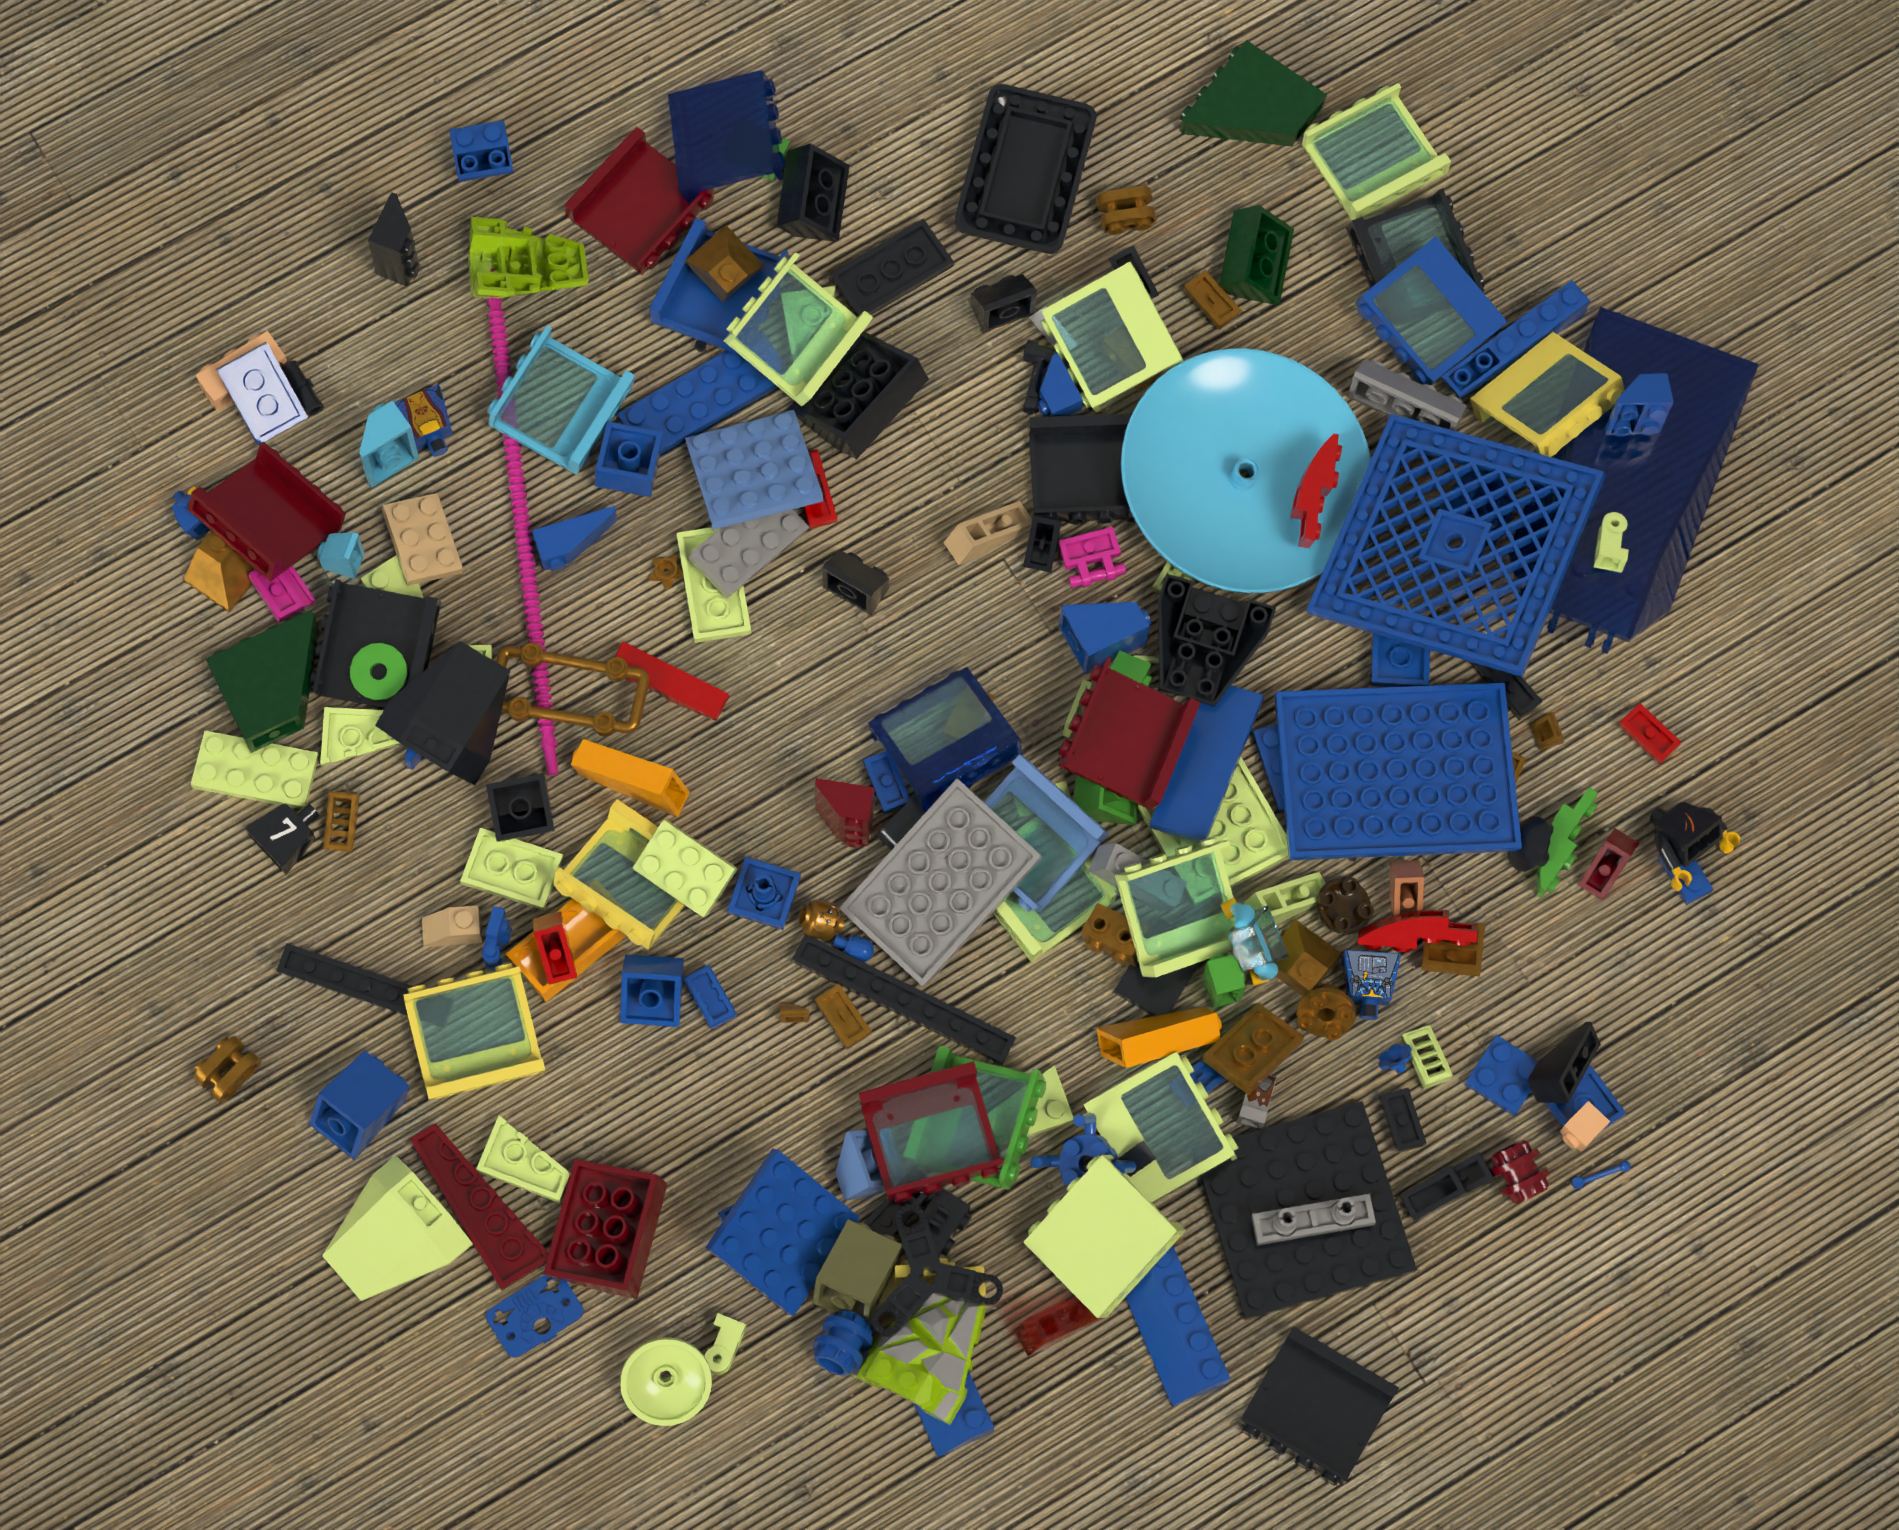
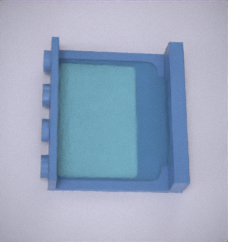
(1050, 825)

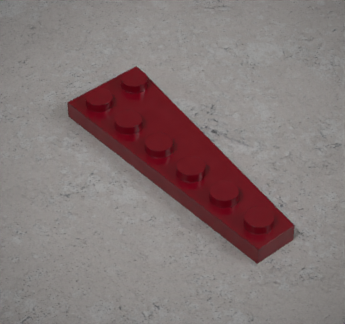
(491, 1225)

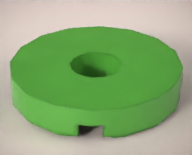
(368, 658)

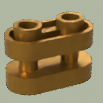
(1126, 209)
(210, 1069)

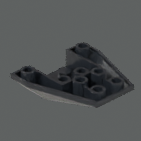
(1205, 639)
(451, 712)

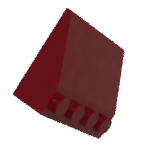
(606, 1228)

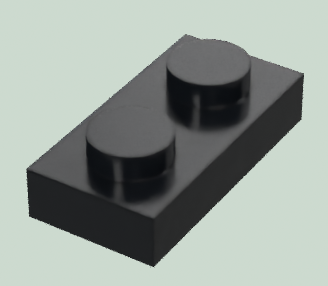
(1402, 1120)

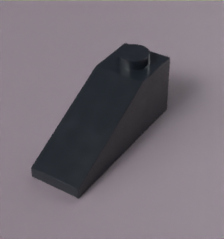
(1563, 1068)

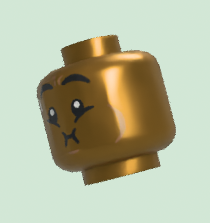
(821, 919)

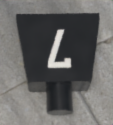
(284, 834)

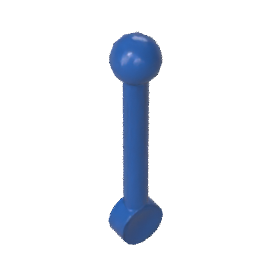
(1578, 1182)

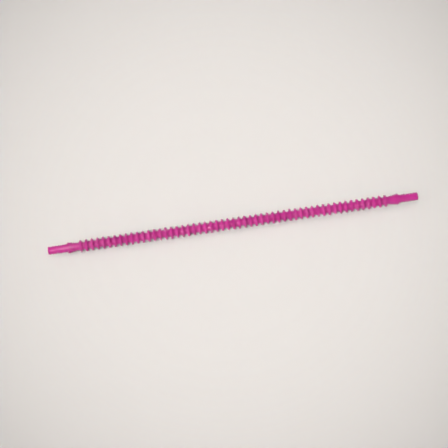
(548, 742)

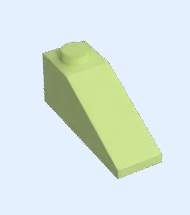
(1289, 897)

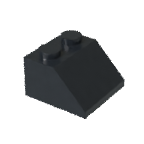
(1003, 302)
(854, 581)
(520, 807)

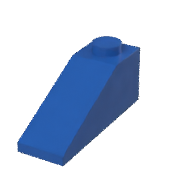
(567, 539)

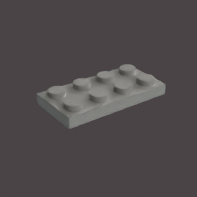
(744, 549)

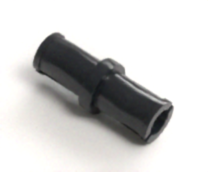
(302, 388)

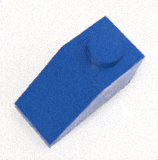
(1058, 391)

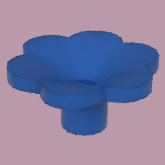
(1395, 1058)

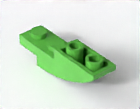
(1561, 848)

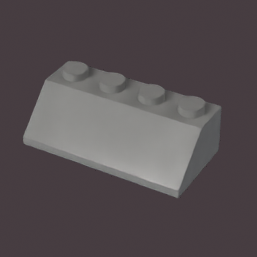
(1401, 396)

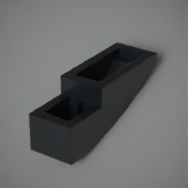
(1448, 1186)

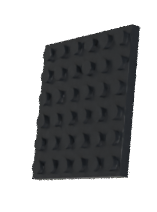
(1299, 1165)

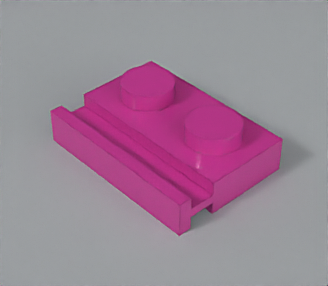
(284, 594)

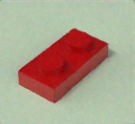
(1650, 733)

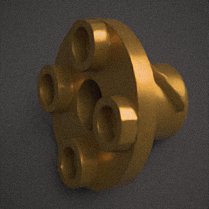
(1326, 1012)

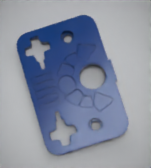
(528, 1308)

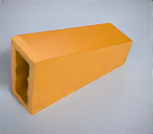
(631, 776)
(1158, 1036)

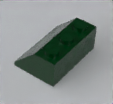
(1256, 255)

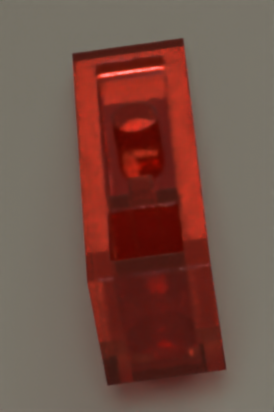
(1054, 1325)

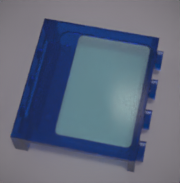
(946, 736)

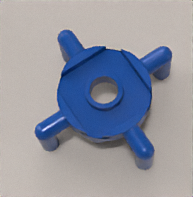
(1077, 1148)

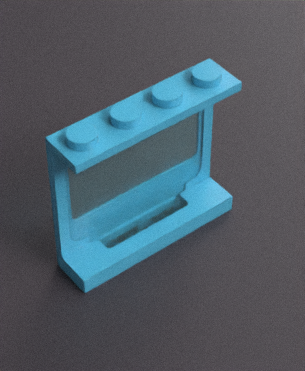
(558, 402)

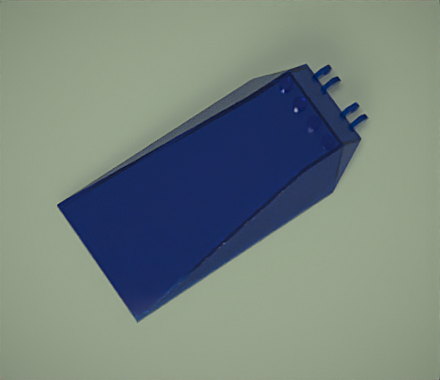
(1651, 480)

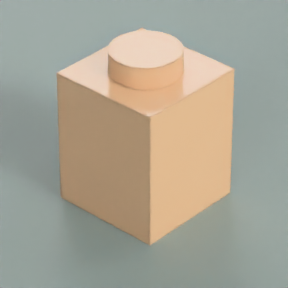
(1584, 1127)

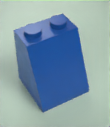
(1103, 630)
(358, 1104)

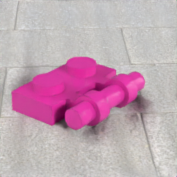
(1089, 549)

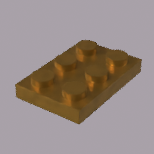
(1253, 1048)

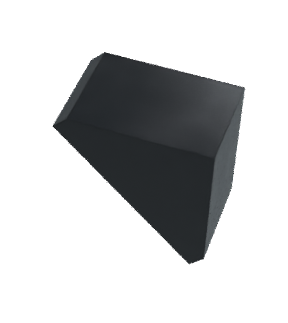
(1042, 543)

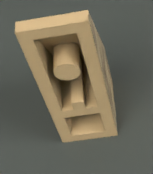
(987, 532)

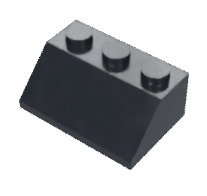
(813, 194)
(393, 244)

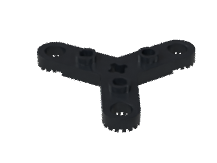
(950, 1280)

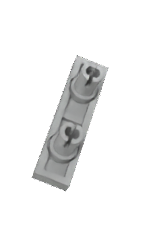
(1313, 1219)

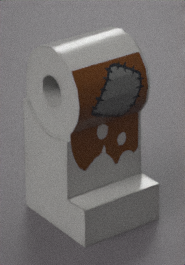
(1256, 1104)

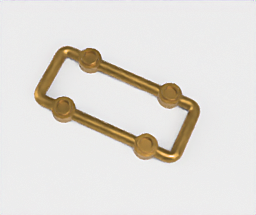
(602, 722)

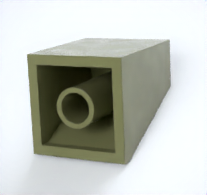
(857, 1270)

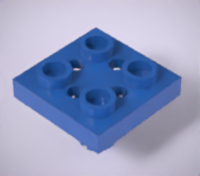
(758, 876)

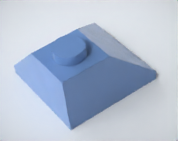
(857, 1167)

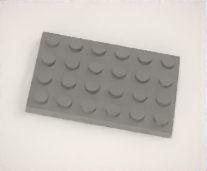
(940, 882)

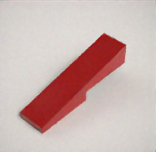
(675, 684)

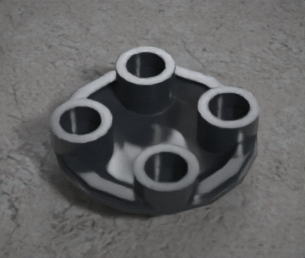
(1535, 844)

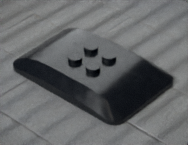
(1025, 169)

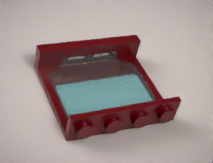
(930, 1132)

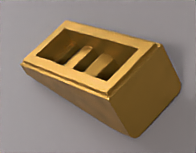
(330, 820)

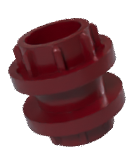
(1520, 1171)

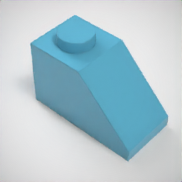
(342, 554)

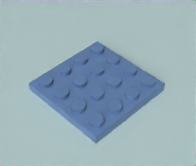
(753, 469)

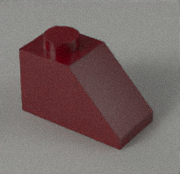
(1608, 863)

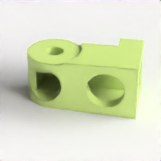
(1608, 546)
(726, 1344)

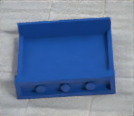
(691, 306)

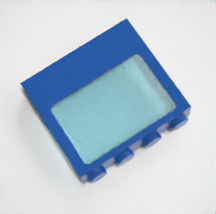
(1430, 312)

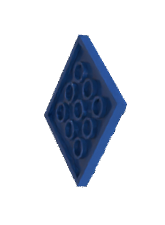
(781, 1232)

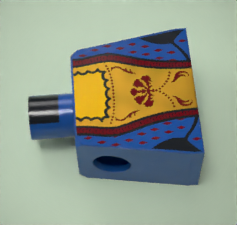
(428, 419)

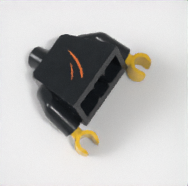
(1686, 835)

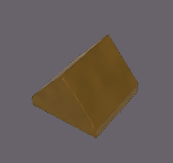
(1547, 731)

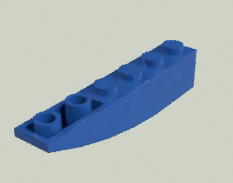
(1516, 340)

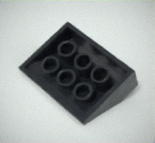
(862, 394)

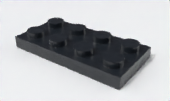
(892, 269)

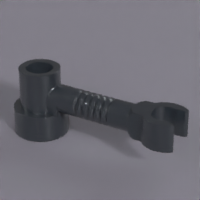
(1038, 356)

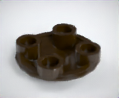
(1344, 905)

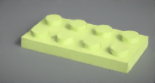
(710, 611)
(268, 775)

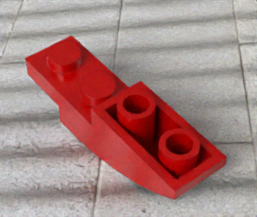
(1314, 485)
(1405, 928)

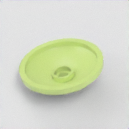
(671, 1398)

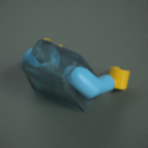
(1255, 940)

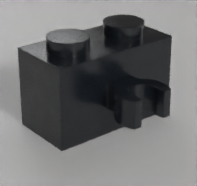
(944, 1217)

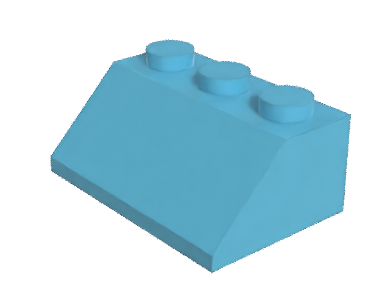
(386, 443)

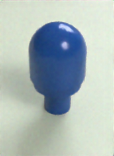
(855, 946)

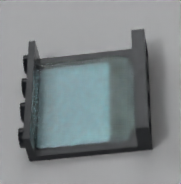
(1396, 235)

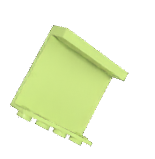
(1102, 1237)

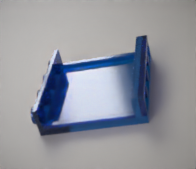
(725, 133)

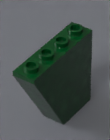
(1254, 101)
(269, 679)

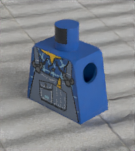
(1370, 979)

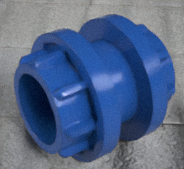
(845, 1337)

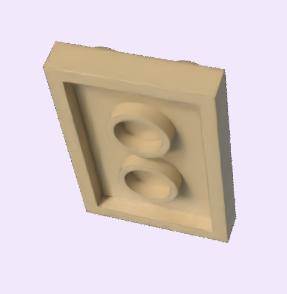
(422, 539)

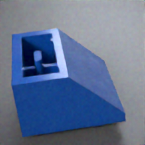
(481, 151)
(1641, 406)

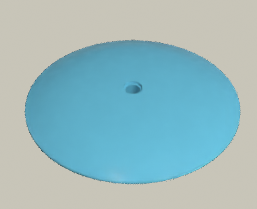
(1228, 416)

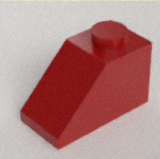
(554, 947)

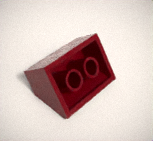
(846, 810)

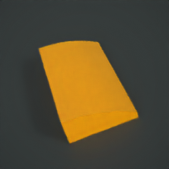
(588, 941)

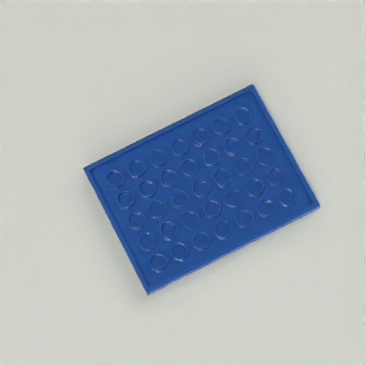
(1397, 771)

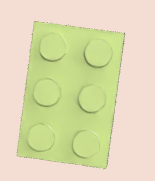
(684, 868)
(511, 869)

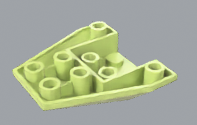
(393, 1234)

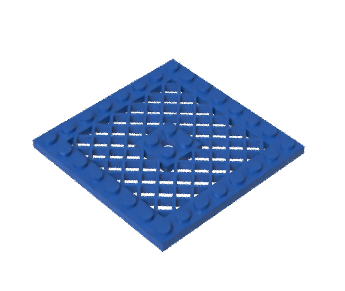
(1436, 634)

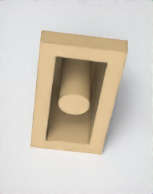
(452, 927)

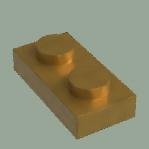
(1212, 299)
(843, 1016)

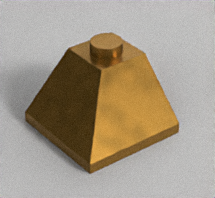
(724, 263)
(219, 572)
(1308, 959)

